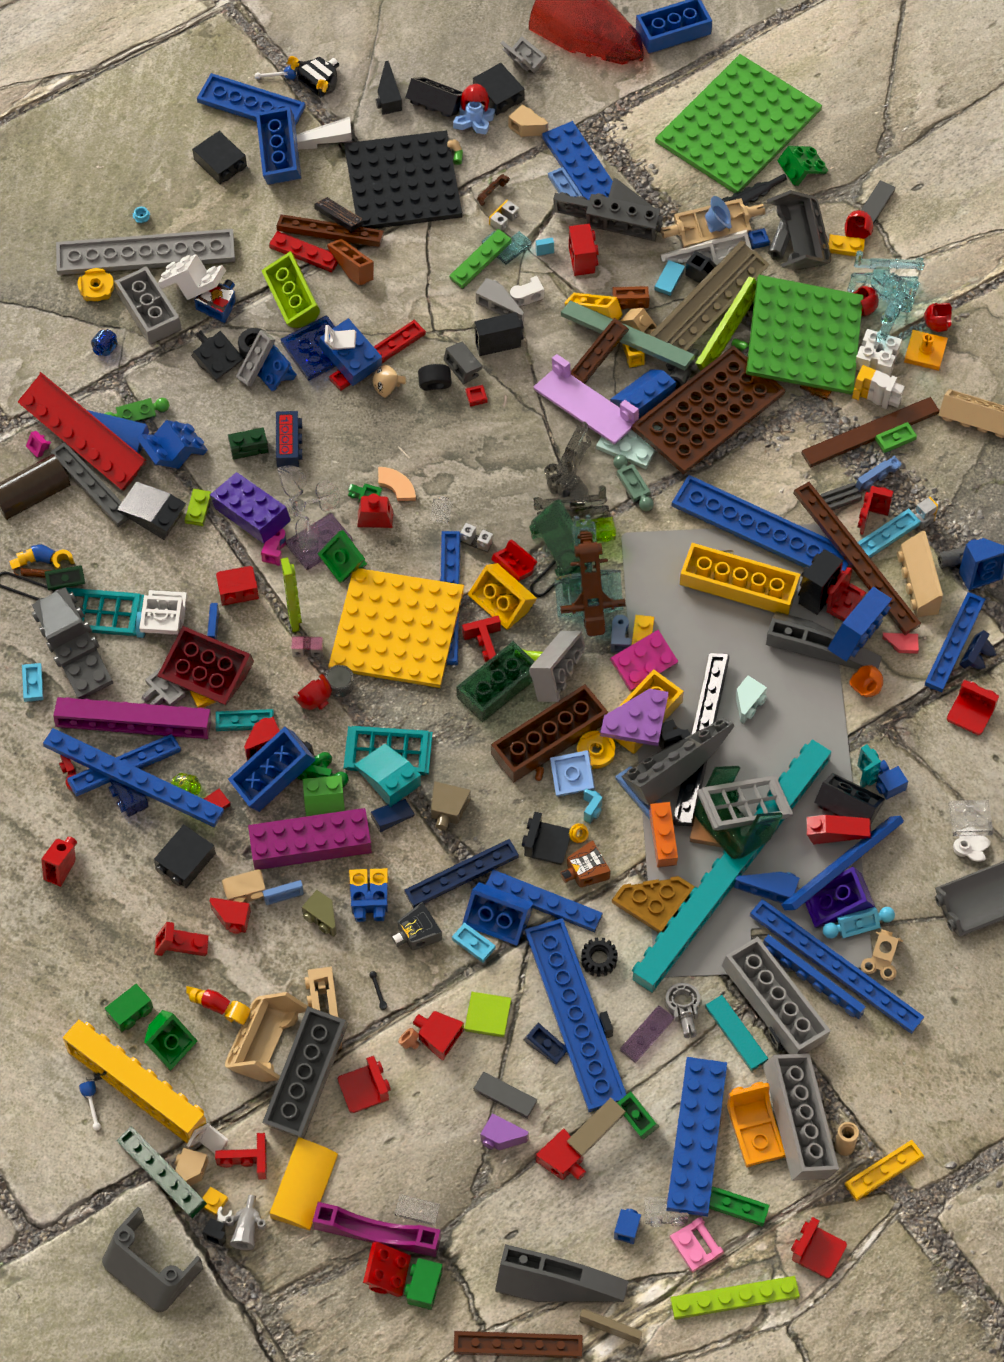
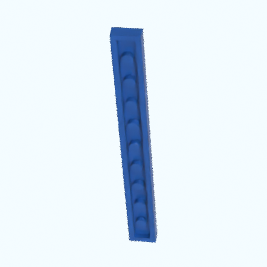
(133, 777)
(837, 966)

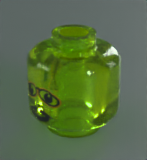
(187, 782)

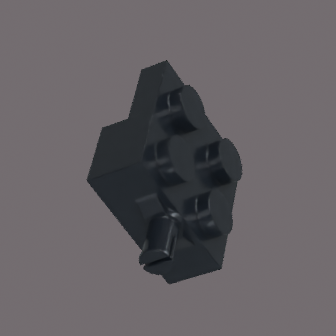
(216, 354)

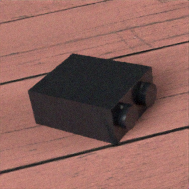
(501, 87)
(219, 157)
(498, 334)
(184, 856)

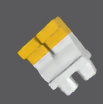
(877, 387)

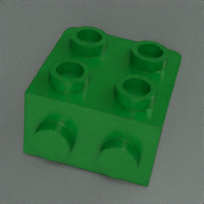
(799, 161)

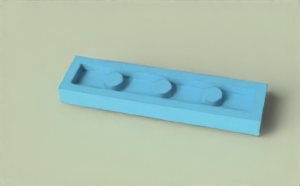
(889, 533)

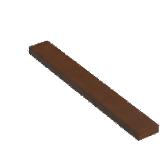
(866, 433)

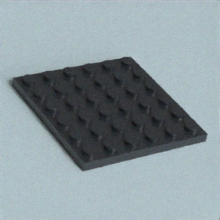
(403, 180)

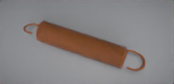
(32, 572)

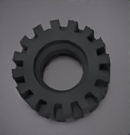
(599, 968)

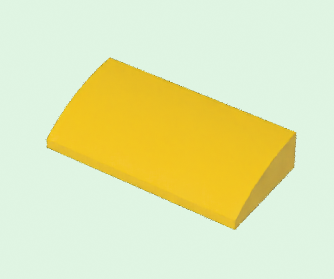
(303, 1184)

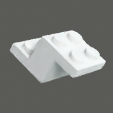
(191, 276)
(163, 612)

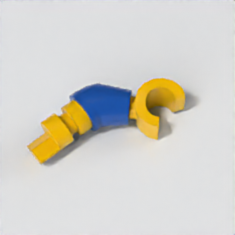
(43, 554)

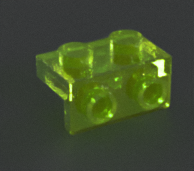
(604, 529)

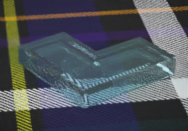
(518, 245)

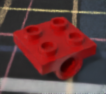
(386, 1269)

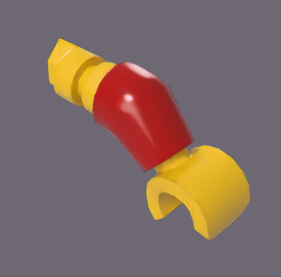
(218, 1003)

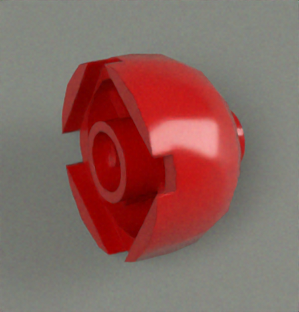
(314, 694)

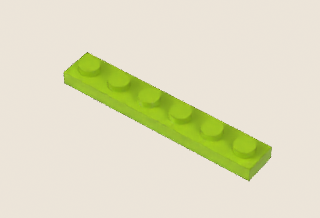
(728, 324)
(291, 593)
(734, 1297)

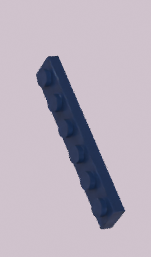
(461, 873)

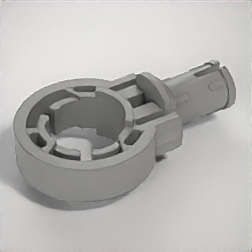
(685, 1011)

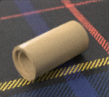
(846, 1138)

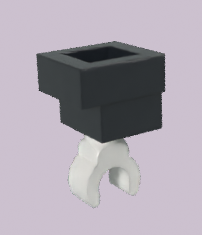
(215, 1229)

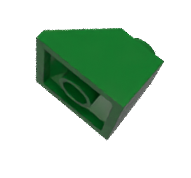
(168, 1039)

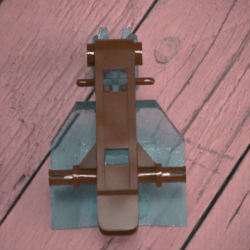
(588, 592)

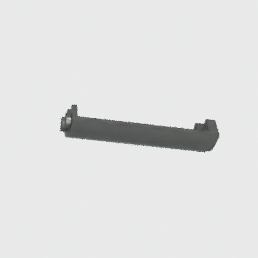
(973, 900)

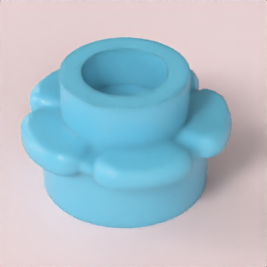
(141, 215)

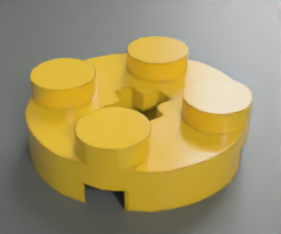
(99, 293)
(607, 746)

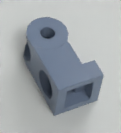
(620, 628)

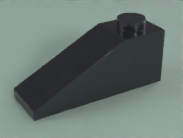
(388, 93)

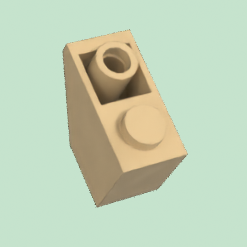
(527, 123)
(640, 320)
(191, 1165)

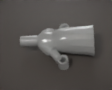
(245, 1229)

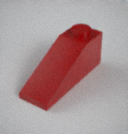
(837, 828)

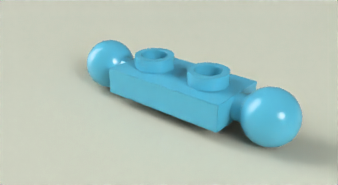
(858, 922)

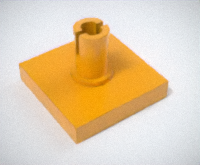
(925, 350)

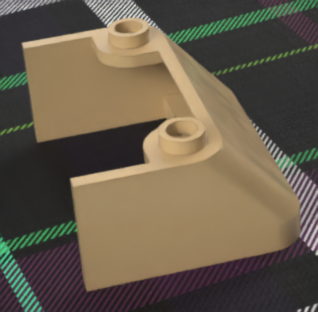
(261, 1033)

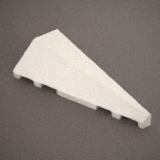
(330, 133)
(714, 249)

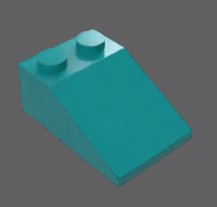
(389, 774)

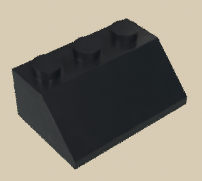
(434, 96)
(848, 798)

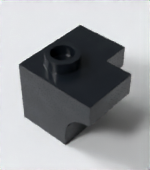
(671, 734)

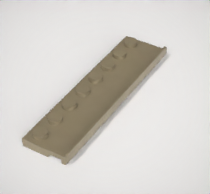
(710, 297)

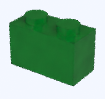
(129, 1008)
(638, 1115)
(424, 1283)

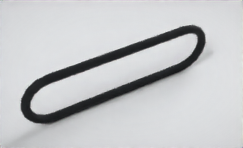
(23, 578)
(542, 594)

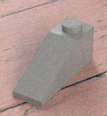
(497, 299)

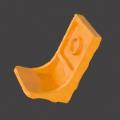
(755, 1124)

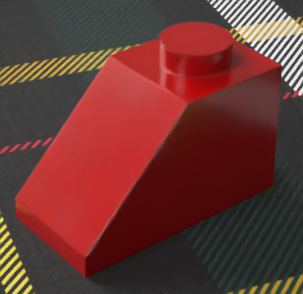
(232, 914)

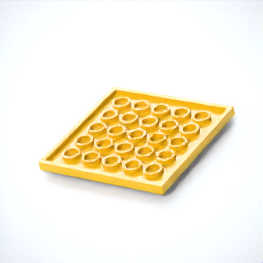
(397, 627)

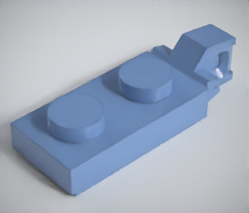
(877, 473)

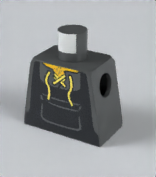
(417, 929)

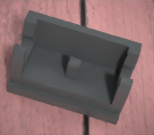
(462, 362)

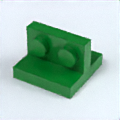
(342, 556)

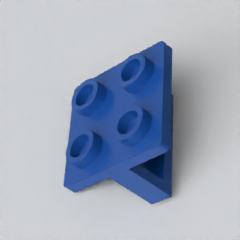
(276, 369)

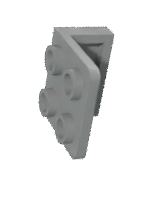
(525, 54)

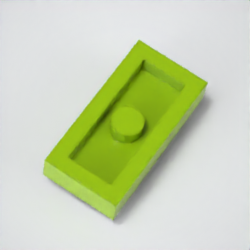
(198, 507)

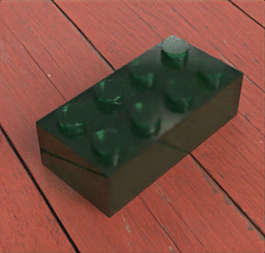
(496, 682)

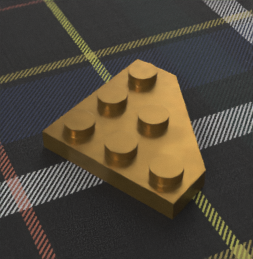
(653, 900)

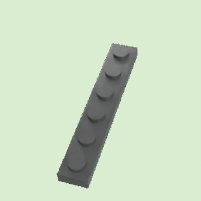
(89, 483)

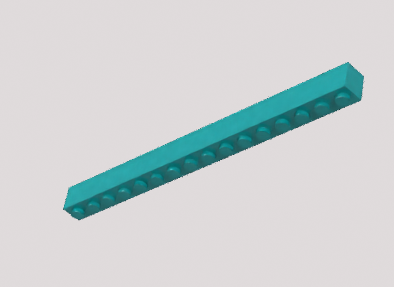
(721, 879)

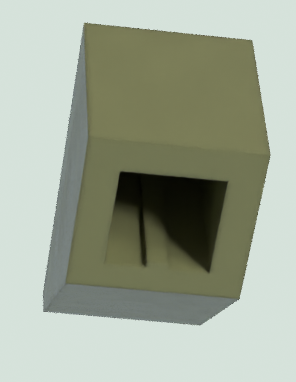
(319, 910)

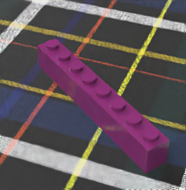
(132, 717)

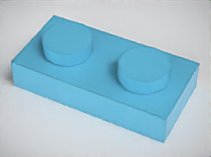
(32, 682)
(473, 942)

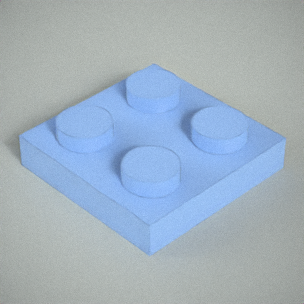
(572, 773)

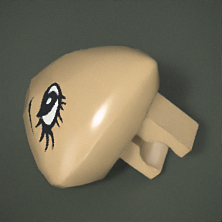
(386, 380)

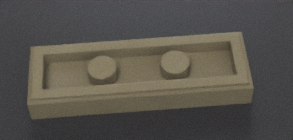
(596, 1127)
(610, 1326)

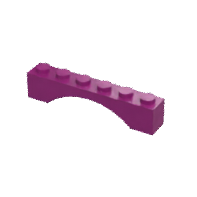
(404, 1237)

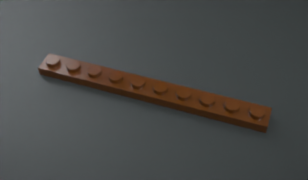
(855, 555)

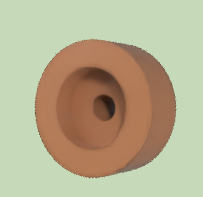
(409, 1039)

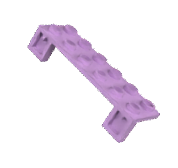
(586, 403)

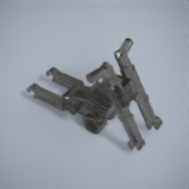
(566, 479)

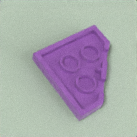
(638, 719)

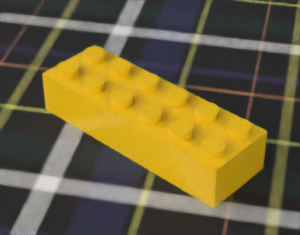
(739, 579)

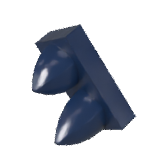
(978, 645)

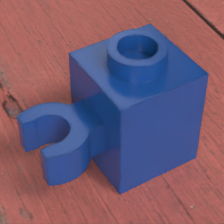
(890, 781)

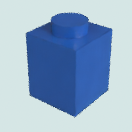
(627, 1225)

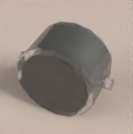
(341, 680)

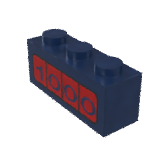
(288, 438)

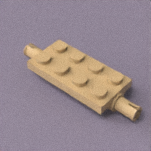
(693, 226)

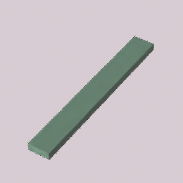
(633, 338)

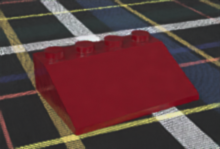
(206, 666)

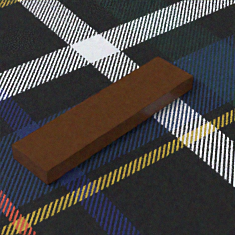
(599, 351)

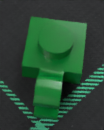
(356, 491)

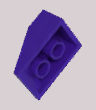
(839, 898)

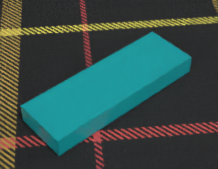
(240, 719)

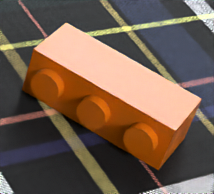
(663, 834)

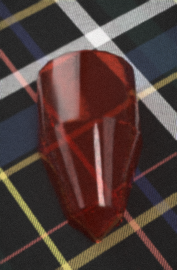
(587, 28)

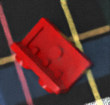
(515, 561)

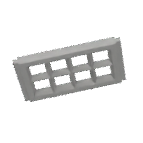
(711, 810)

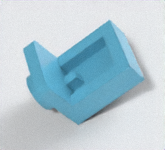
(595, 803)

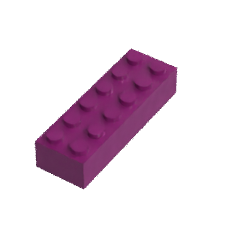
(309, 839)

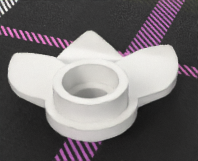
(972, 847)

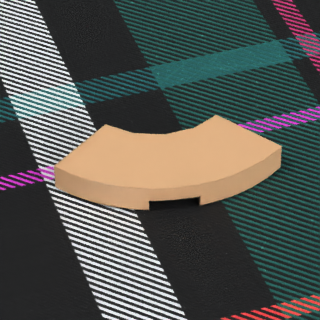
(397, 483)

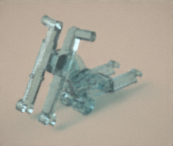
(895, 289)

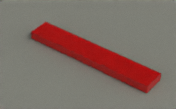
(387, 348)

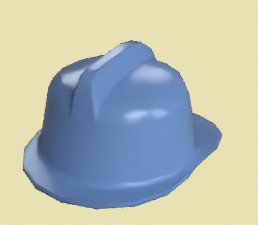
(718, 215)

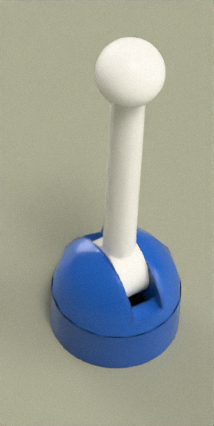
(288, 73)
(88, 1090)

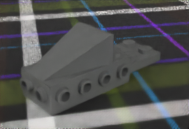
(621, 206)
(72, 642)

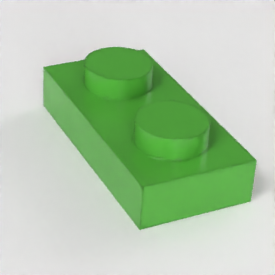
(896, 437)

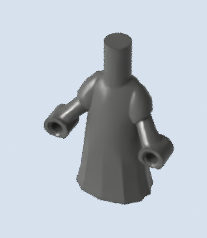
(680, 375)

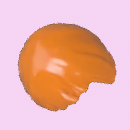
(867, 681)

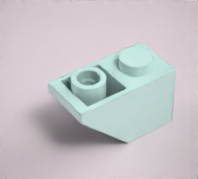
(748, 697)

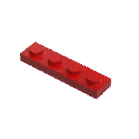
(303, 251)

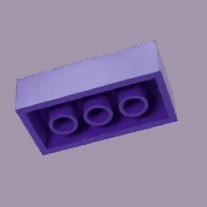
(250, 507)

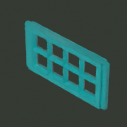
(137, 605)
(425, 747)

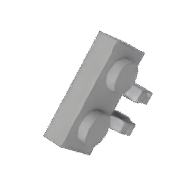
(166, 691)

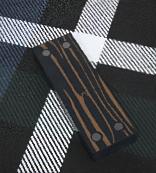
(339, 214)

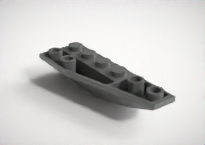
(812, 640)

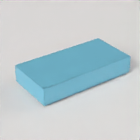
(669, 278)

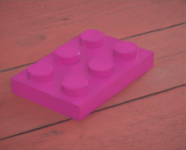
(642, 657)

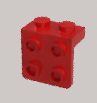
(876, 501)
(237, 585)
(843, 596)
(973, 707)
(364, 1086)
(818, 1249)

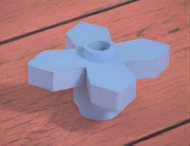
(474, 117)

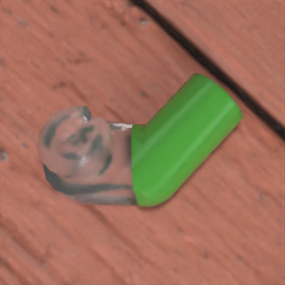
(743, 346)

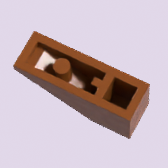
(353, 262)

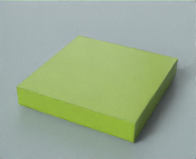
(487, 1014)

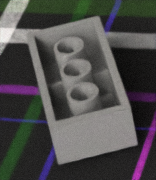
(148, 305)

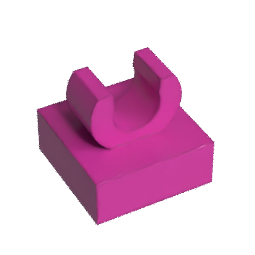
(37, 444)

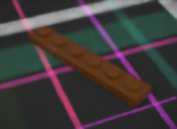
(329, 230)
(518, 1344)

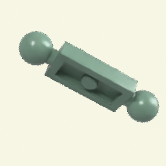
(633, 483)

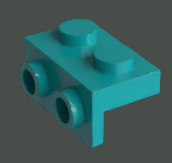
(869, 765)

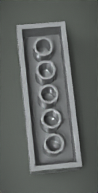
(775, 997)
(800, 1117)

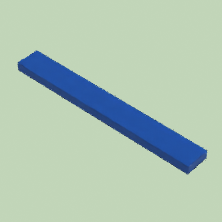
(451, 573)
(842, 863)

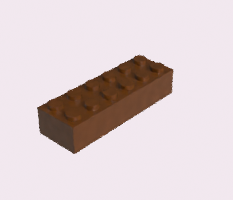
(548, 733)

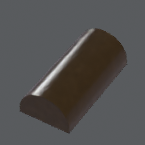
(32, 486)

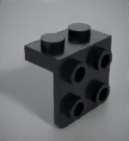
(545, 840)

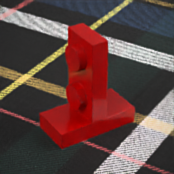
(481, 630)
(180, 941)
(246, 1157)

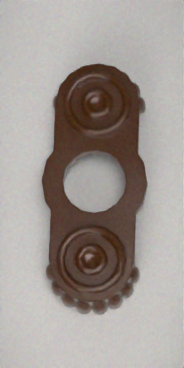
(501, 180)

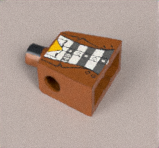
(586, 866)

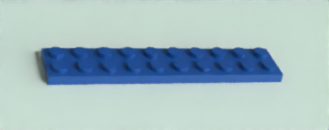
(752, 523)
(575, 1014)

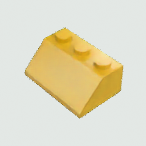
(501, 595)

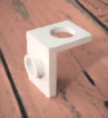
(340, 339)
(209, 1138)

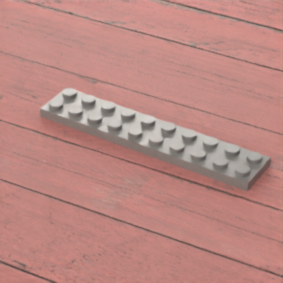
(144, 251)

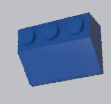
(647, 391)
(982, 563)
(497, 913)

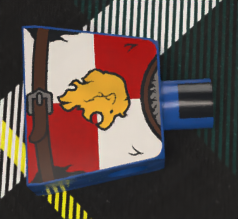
(217, 301)

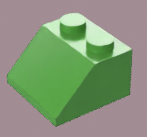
(323, 795)

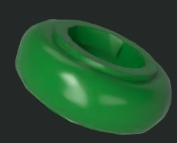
(323, 759)

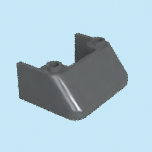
(805, 229)
(153, 1288)

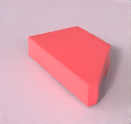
(902, 643)

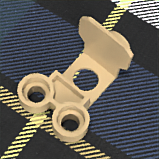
(882, 960)

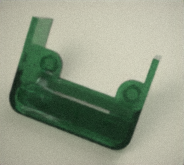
(556, 531)
(739, 840)

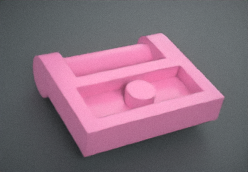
(690, 1248)

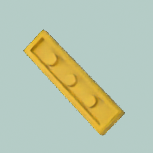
(884, 1170)

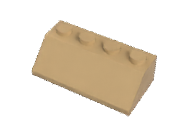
(973, 411)
(920, 575)

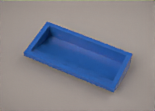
(123, 428)

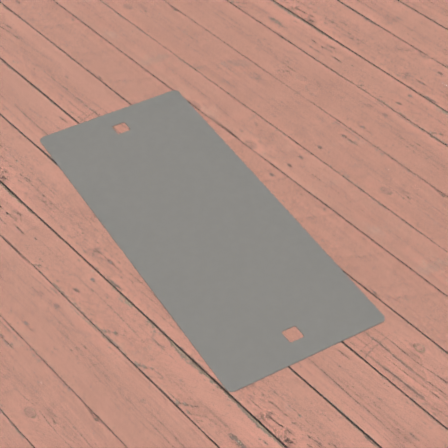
(800, 706)

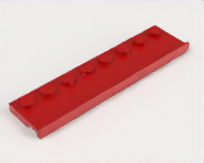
(82, 431)

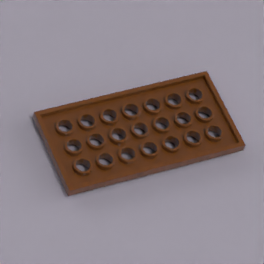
(721, 410)

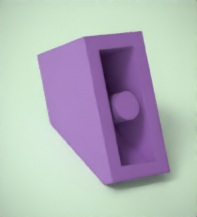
(502, 1134)

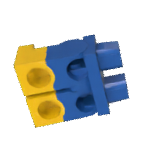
(369, 900)

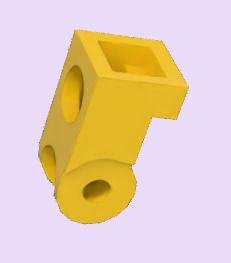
(634, 356)

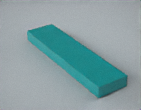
(736, 1032)

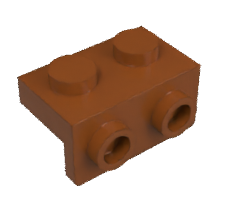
(632, 297)

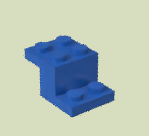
(172, 444)

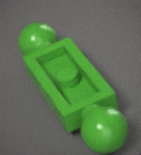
(141, 409)

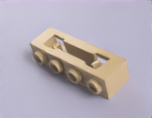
(319, 978)

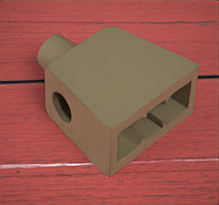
(448, 804)

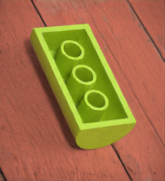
(291, 291)

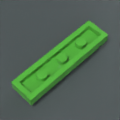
(480, 258)

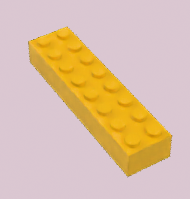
(134, 1081)

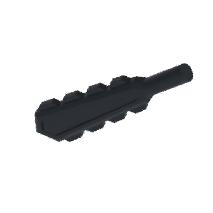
(759, 189)

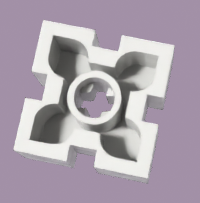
(878, 355)

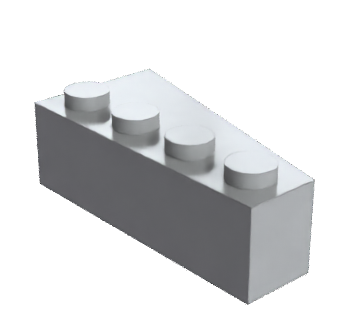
(556, 664)

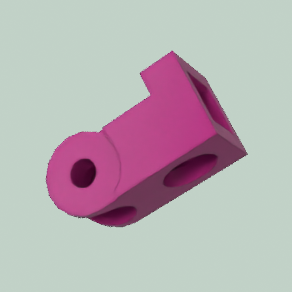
(271, 549)

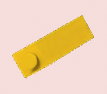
(604, 305)

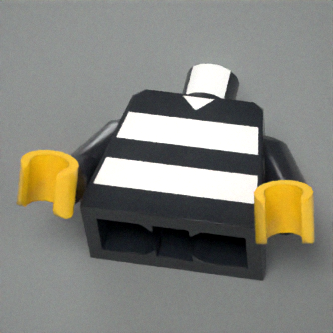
(316, 74)

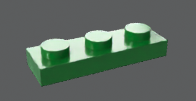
(738, 1206)

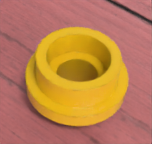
(583, 833)

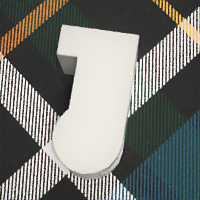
(528, 293)

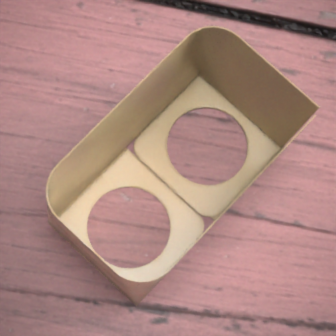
(244, 886)

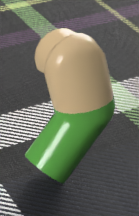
(458, 152)

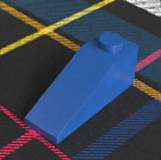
(773, 886)

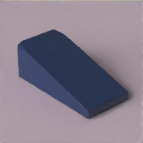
(387, 817)
(545, 1043)

